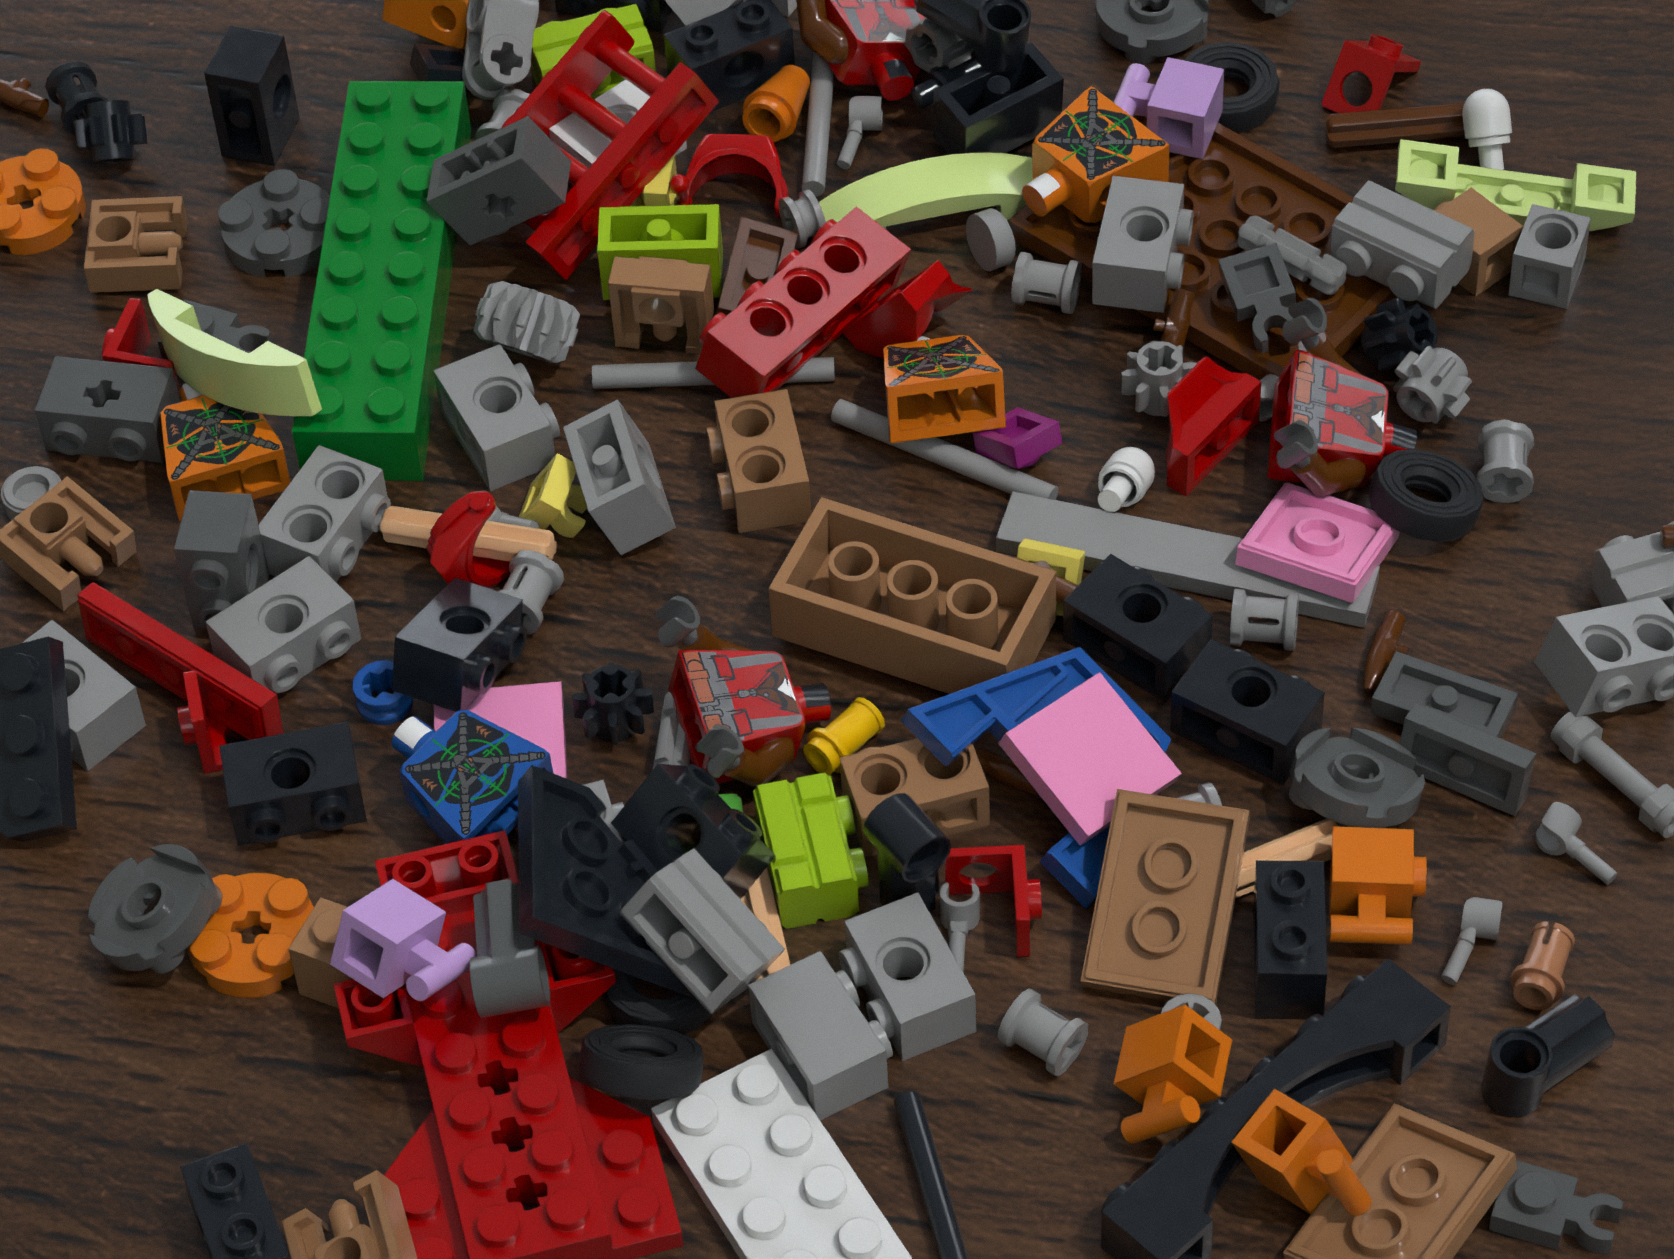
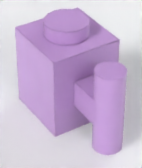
(1180, 106)
(394, 942)

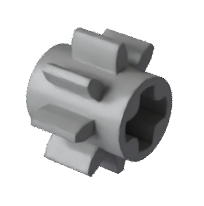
(1153, 374)
(1432, 384)

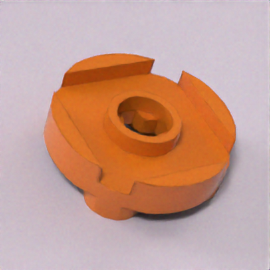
(55, 198)
(251, 901)

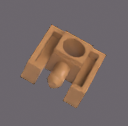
(119, 244)
(660, 295)
(74, 517)
(385, 1239)

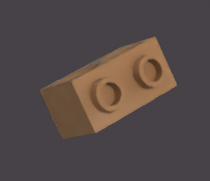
(761, 461)
(910, 768)

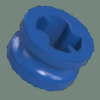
(386, 707)

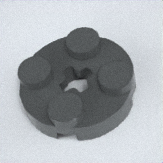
(1152, 34)
(268, 202)
(1328, 781)
(183, 902)

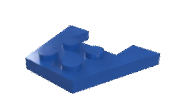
(1000, 704)

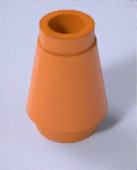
(777, 104)

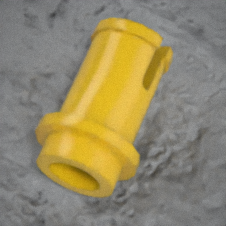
(843, 736)

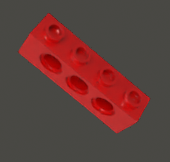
(801, 306)

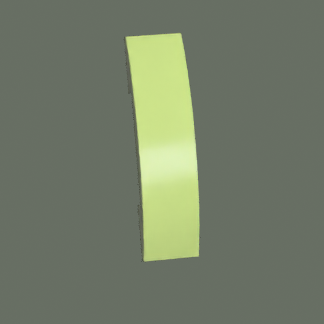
(1432, 176)
(936, 188)
(259, 382)

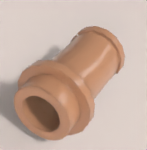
(1538, 979)

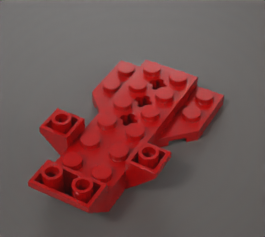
(583, 1153)

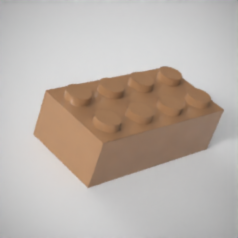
(909, 600)

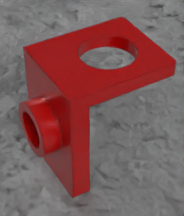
(1376, 59)
(131, 338)
(199, 727)
(1009, 877)

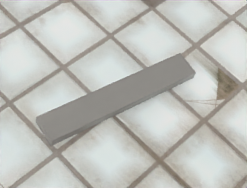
(1170, 552)

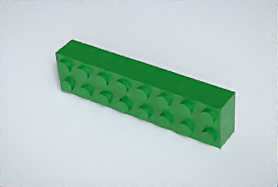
(383, 278)

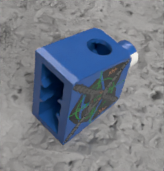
(465, 774)

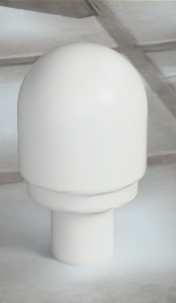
(1487, 125)
(1125, 478)

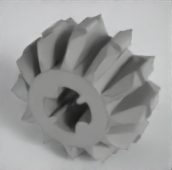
(526, 322)

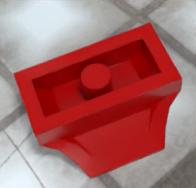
(905, 311)
(1207, 419)

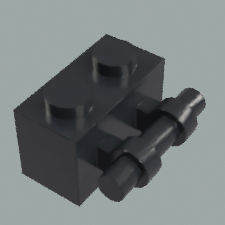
(991, 109)

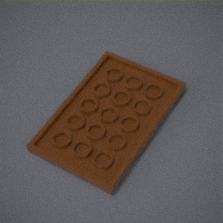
(1224, 191)

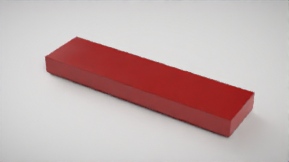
(166, 655)

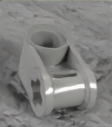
(498, 44)

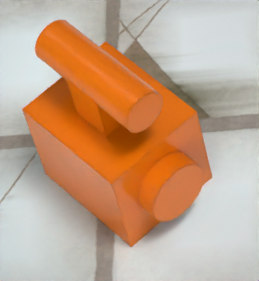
(1374, 885)
(1170, 1069)
(1299, 1156)

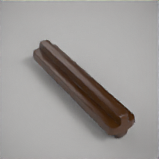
(1394, 124)

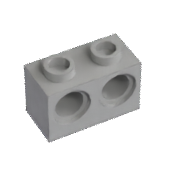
(325, 514)
(1611, 656)

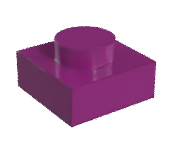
(1021, 441)

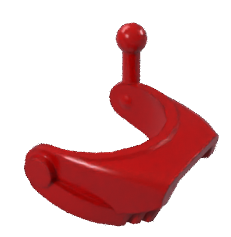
(730, 155)
(454, 541)

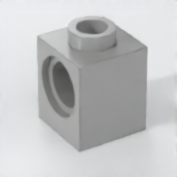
(1549, 256)

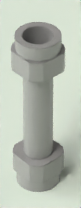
(1581, 739)

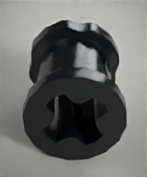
(72, 97)

